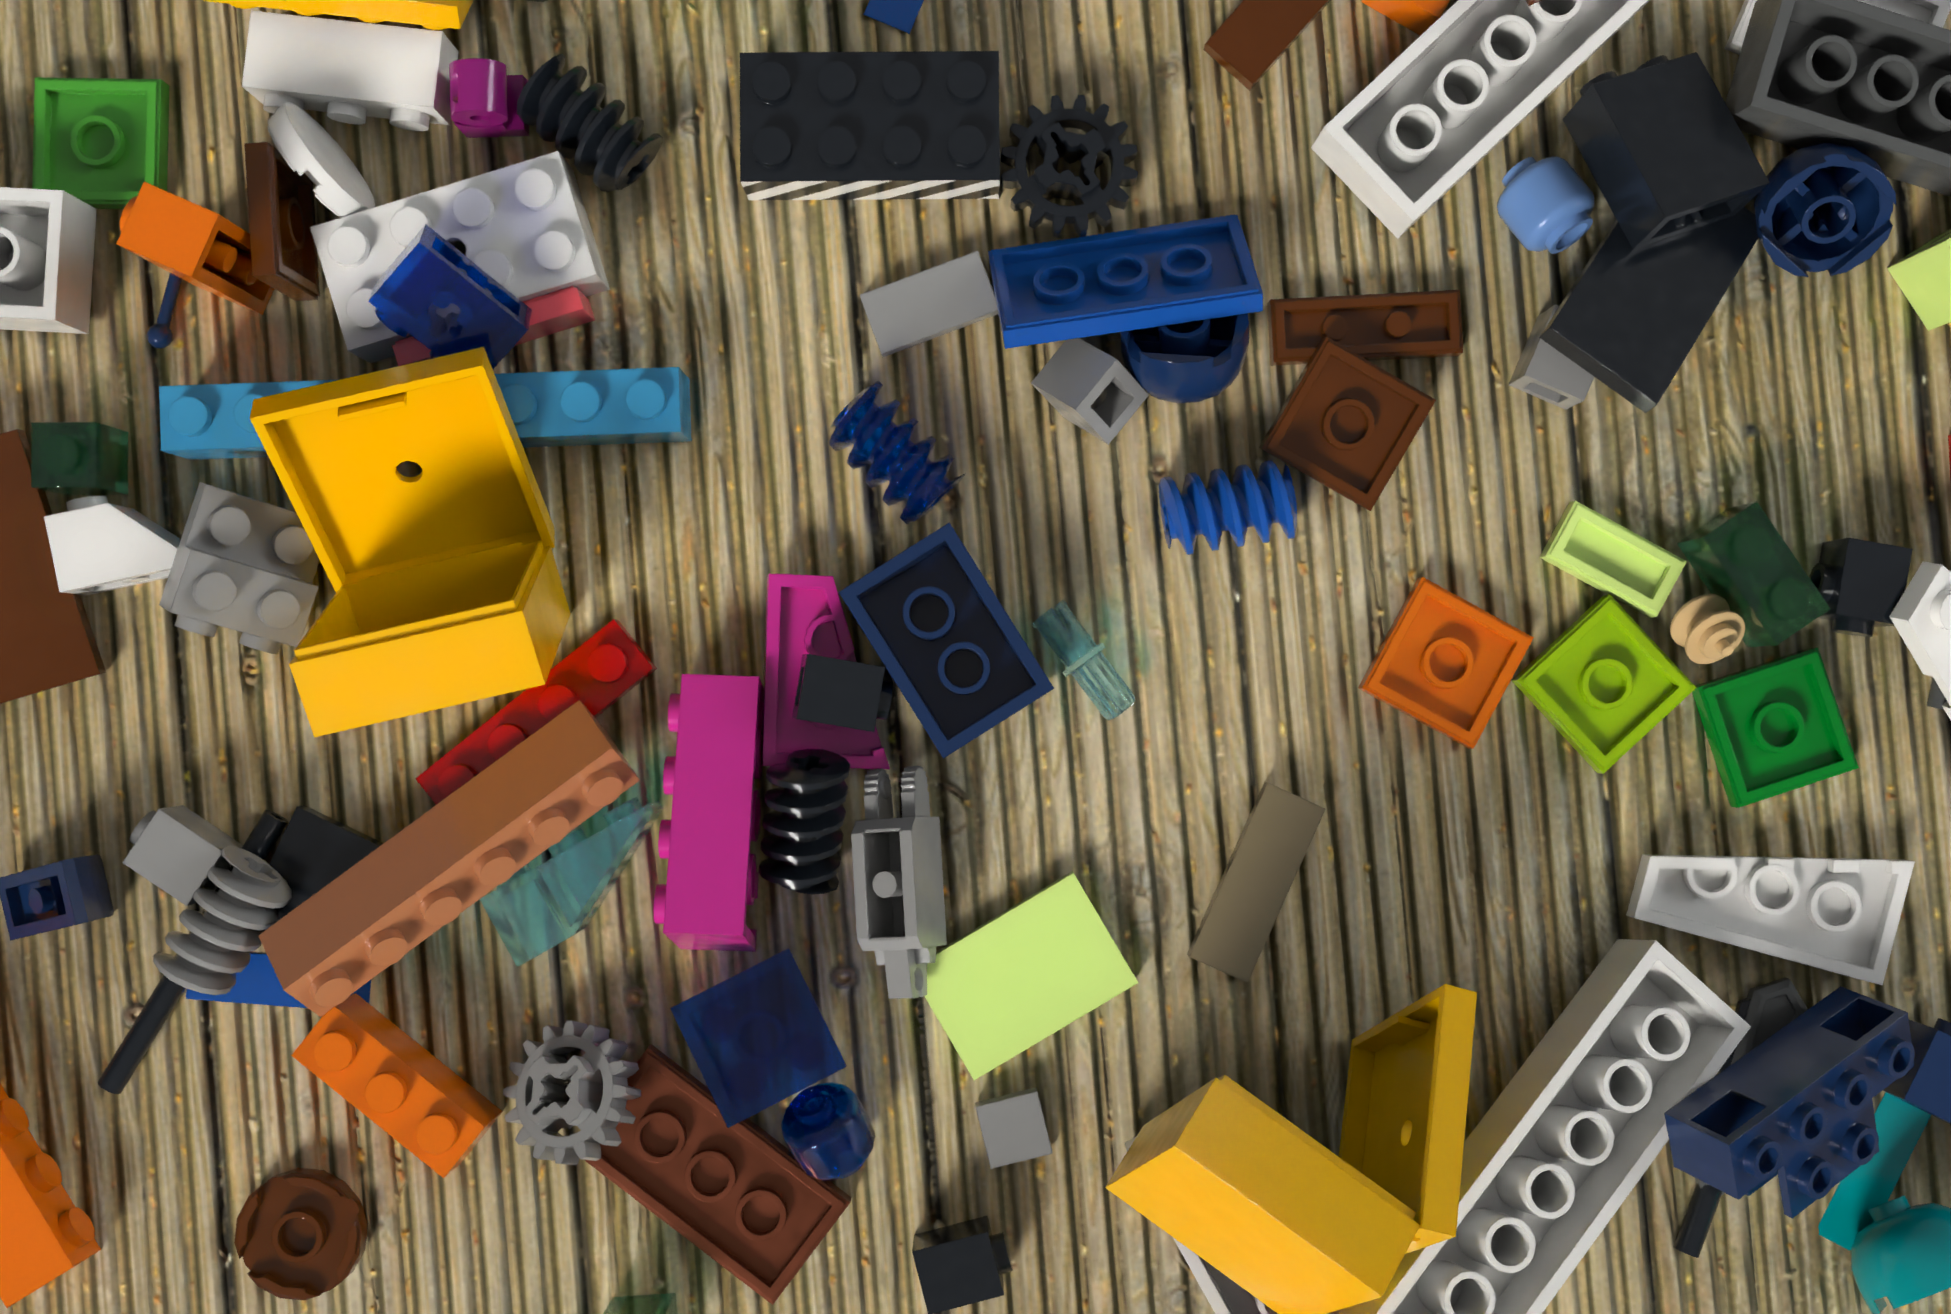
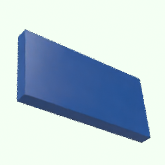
(1124, 281)

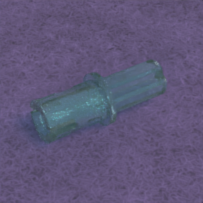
(1084, 660)

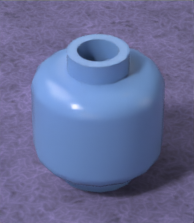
(1545, 204)

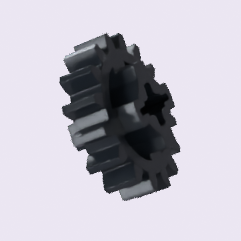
(1056, 143)

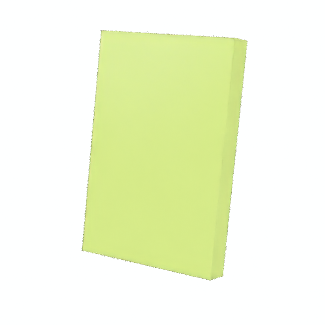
(1025, 975)

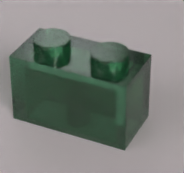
(1755, 573)

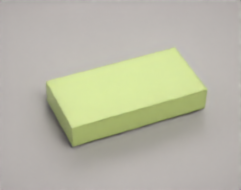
(1613, 559)

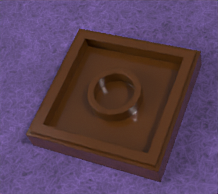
(280, 224)
(1347, 423)

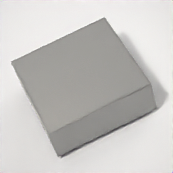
(1013, 1128)

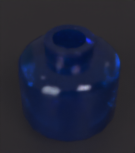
(828, 1131)

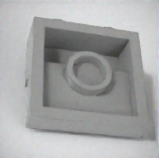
(242, 571)

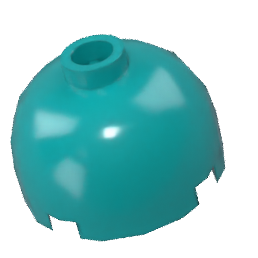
(1902, 1253)

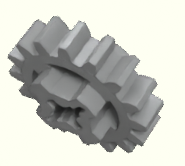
(571, 1093)

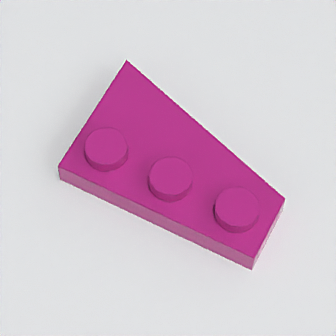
(806, 619)

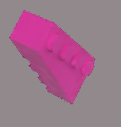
(712, 813)

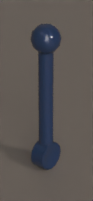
(160, 334)

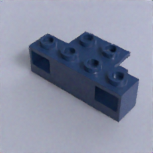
(1796, 1103)

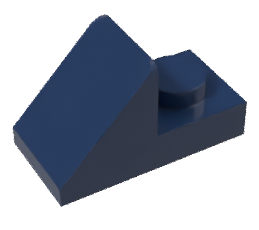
(55, 896)

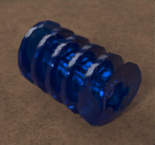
(892, 454)

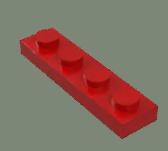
(593, 673)

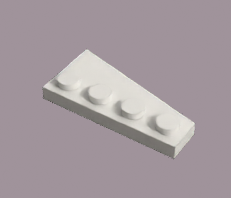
(1793, 908)

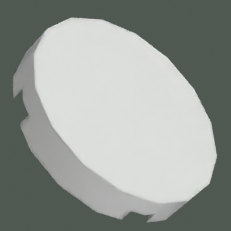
(314, 152)

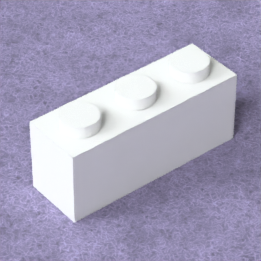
(349, 69)

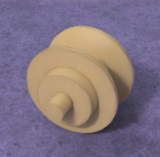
(1707, 628)

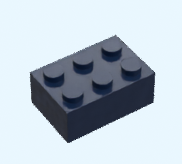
(946, 640)

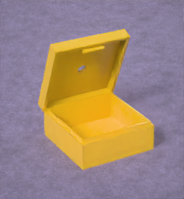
(434, 573)
(1286, 1210)

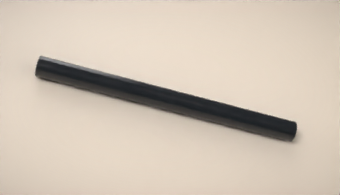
(167, 992)

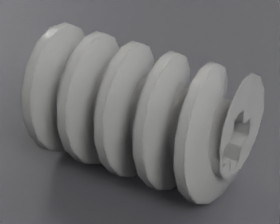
(229, 925)

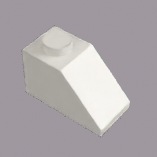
(107, 547)

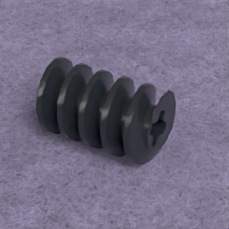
(585, 129)
(805, 821)

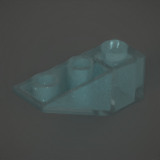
(564, 893)

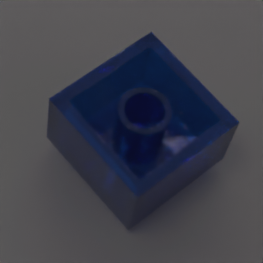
(759, 1037)

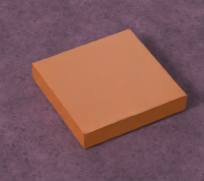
(1445, 662)

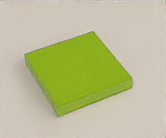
(1603, 684)

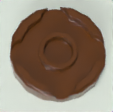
(301, 1233)

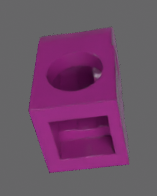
(485, 99)

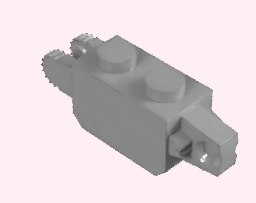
(899, 881)

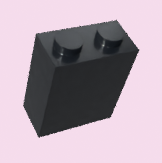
(1664, 148)

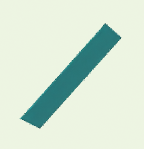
(1872, 1184)

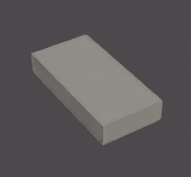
(929, 304)

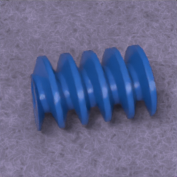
(1228, 506)

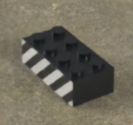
(869, 125)

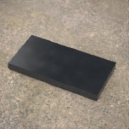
(1645, 307)

